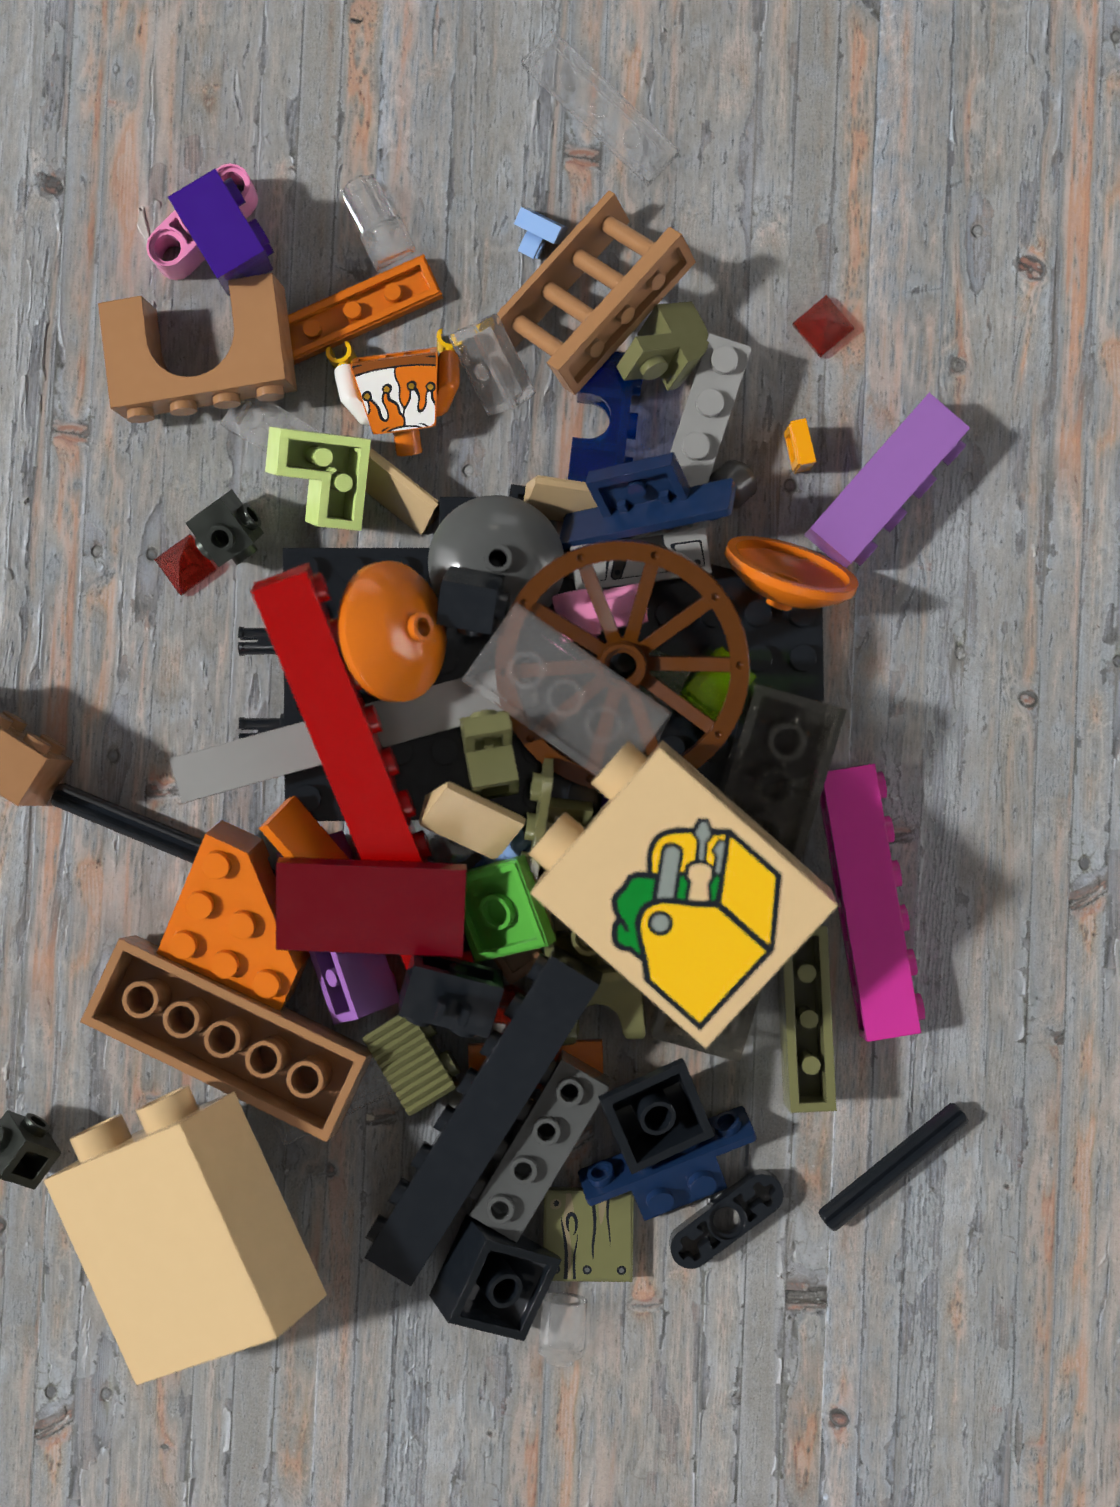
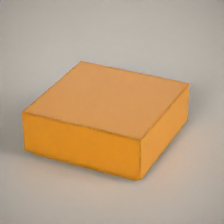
(799, 446)

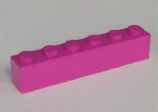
(869, 903)

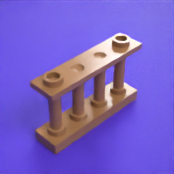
(618, 313)

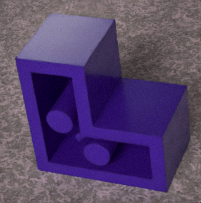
(220, 229)

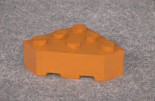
(229, 919)

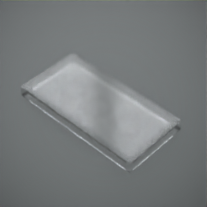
(562, 691)

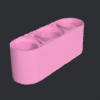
(174, 233)

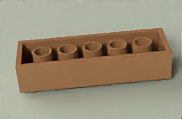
(228, 1038)

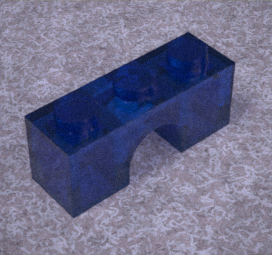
(613, 396)

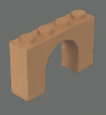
(255, 365)

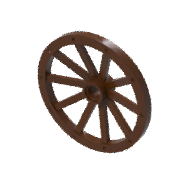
(712, 597)

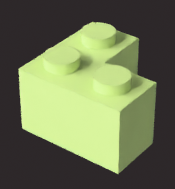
(334, 469)

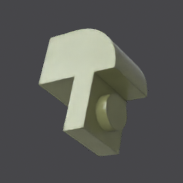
(666, 345)
(489, 753)

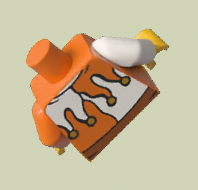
(398, 390)

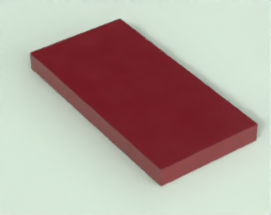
(370, 906)

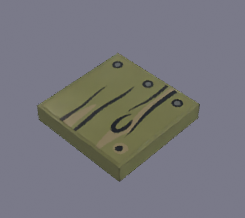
(589, 1239)

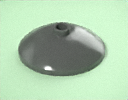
(490, 526)

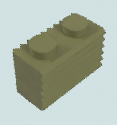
(412, 1062)

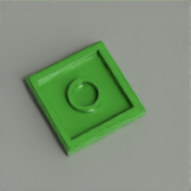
(502, 912)

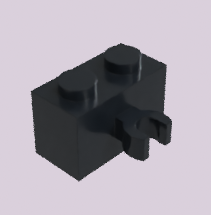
(451, 994)

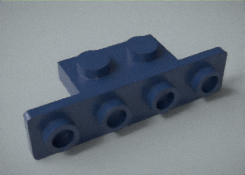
(644, 499)
(676, 1179)

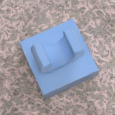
(539, 230)

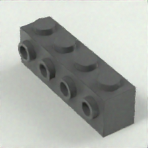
(538, 1146)

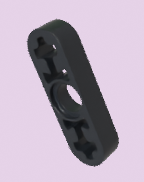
(693, 1230)

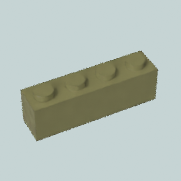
(807, 1027)

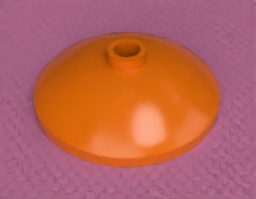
(789, 573)
(391, 631)

